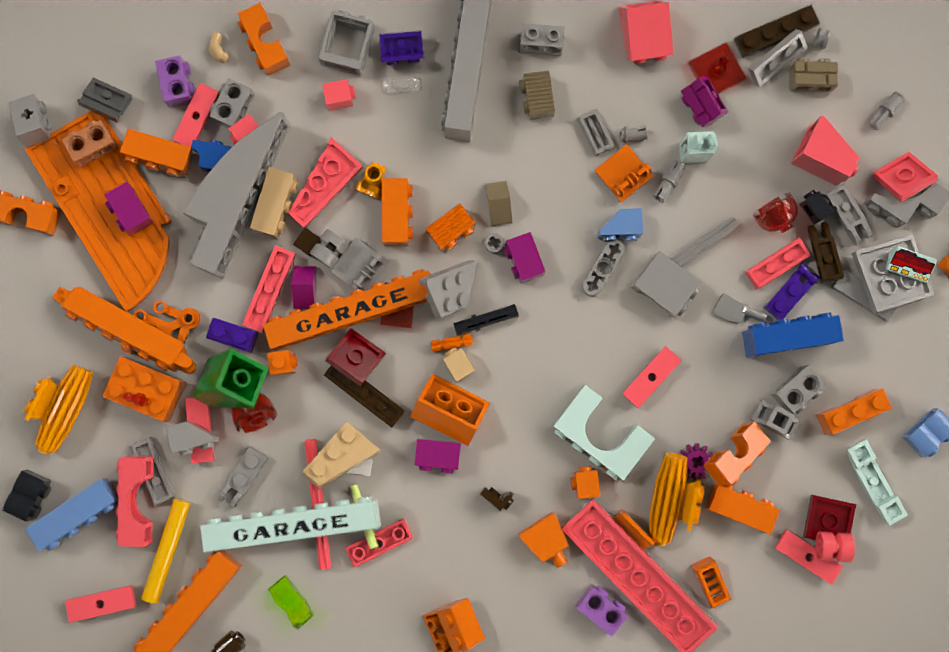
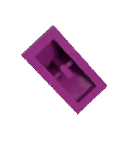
(303, 286)

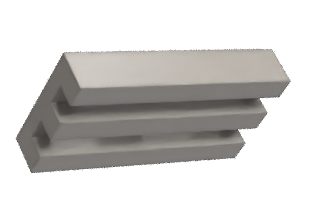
(603, 148)

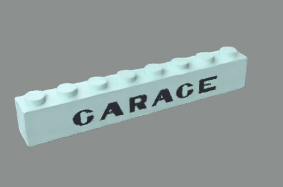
(290, 525)

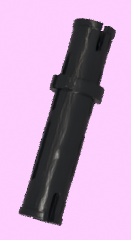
(485, 319)

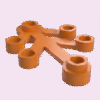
(169, 327)

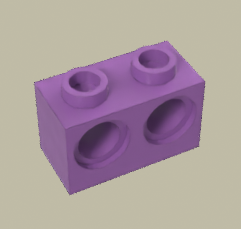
(170, 83)
(598, 613)

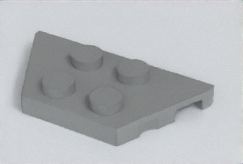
(449, 288)

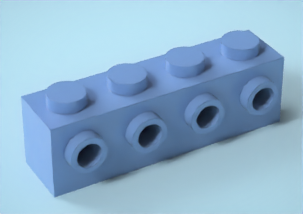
(72, 515)

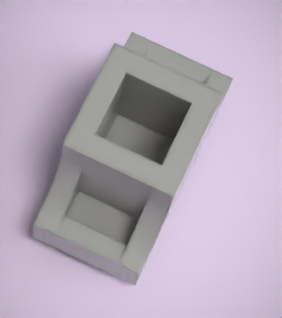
(775, 419)

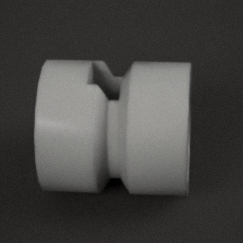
(325, 255)

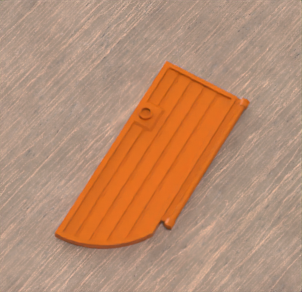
(126, 261)

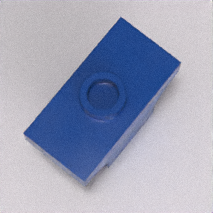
(209, 153)

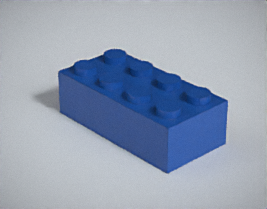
(797, 334)

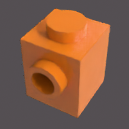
(282, 362)
(585, 483)

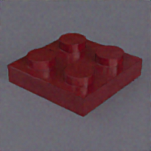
(355, 357)
(828, 516)

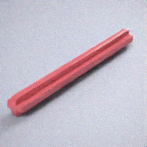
(317, 497)

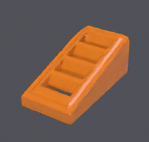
(704, 569)

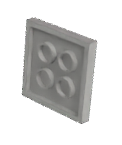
(886, 288)

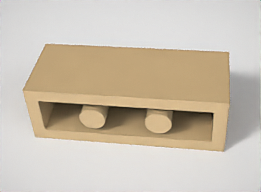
(274, 203)

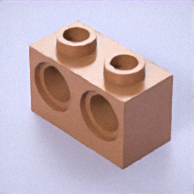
(92, 149)

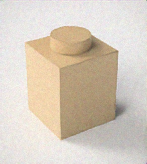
(458, 364)

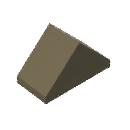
(499, 203)

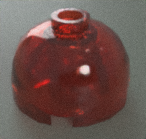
(777, 214)
(254, 418)

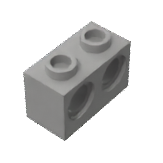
(542, 39)
(237, 106)
(796, 385)

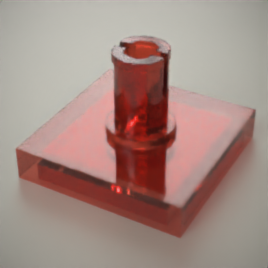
(719, 67)

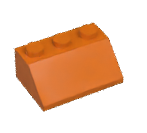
(449, 409)

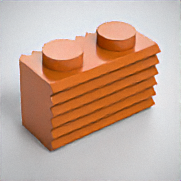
(451, 227)

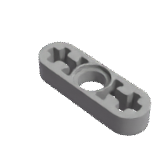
(606, 251)

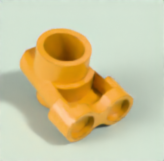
(368, 184)

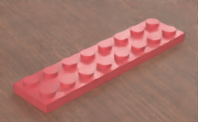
(639, 577)

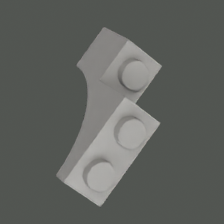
(897, 213)

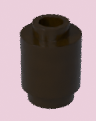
(230, 642)

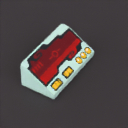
(910, 264)

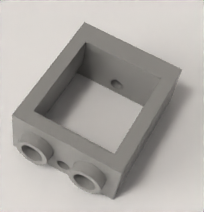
(339, 62)

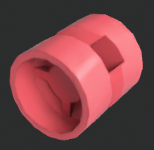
(838, 547)

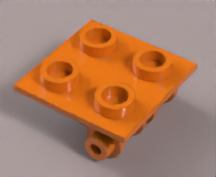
(624, 173)

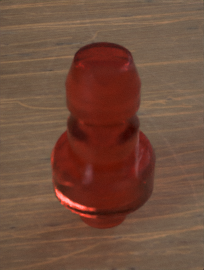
(138, 399)

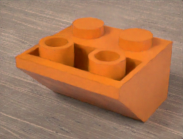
(454, 627)

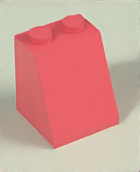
(646, 30)
(826, 153)

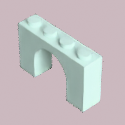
(617, 460)

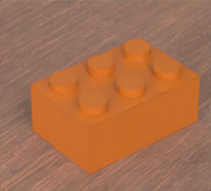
(136, 378)

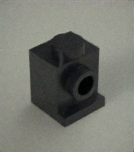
(817, 206)

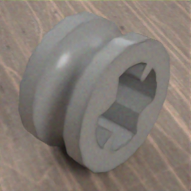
(822, 38)
(496, 237)

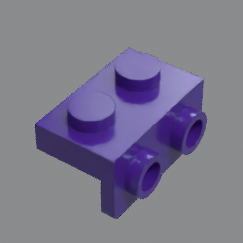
(401, 46)

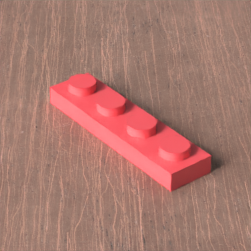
(269, 289)

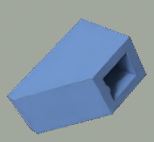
(624, 224)

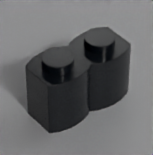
(27, 495)

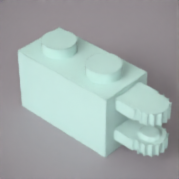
(698, 147)

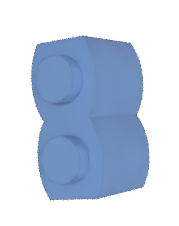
(928, 433)

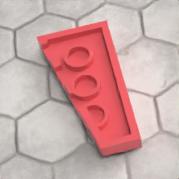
(328, 178)

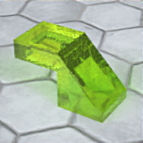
(291, 601)

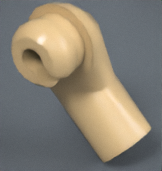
(215, 48)

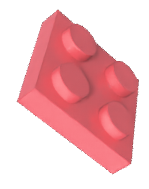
(905, 176)

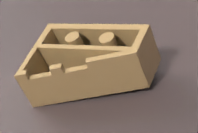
(341, 454)

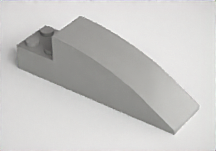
(230, 194)

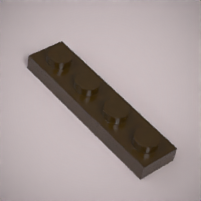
(776, 31)
(367, 396)

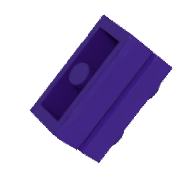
(232, 335)

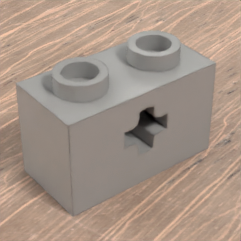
(30, 120)

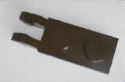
(825, 254)

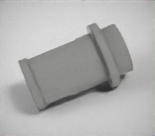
(630, 134)

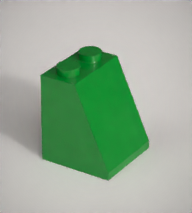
(230, 381)

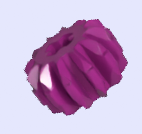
(695, 452)

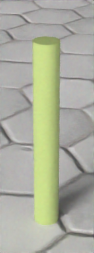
(368, 533)

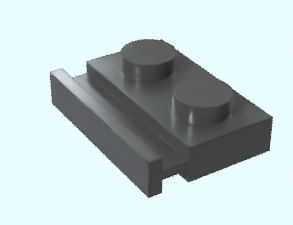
(105, 99)

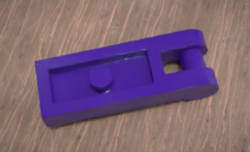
(791, 292)

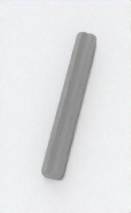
(705, 241)

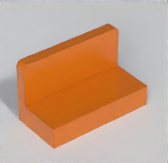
(633, 529)

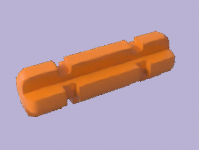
(451, 342)

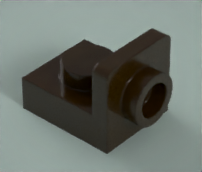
(493, 497)

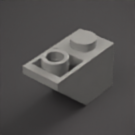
(189, 435)

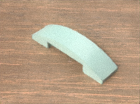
(874, 483)

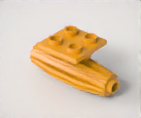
(58, 407)
(673, 499)

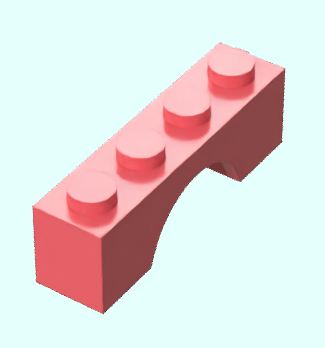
(133, 527)

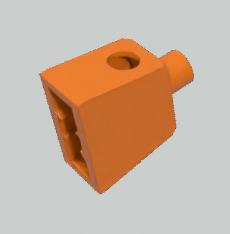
(546, 539)

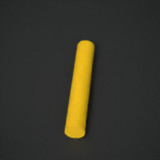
(166, 550)

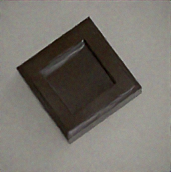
(306, 241)

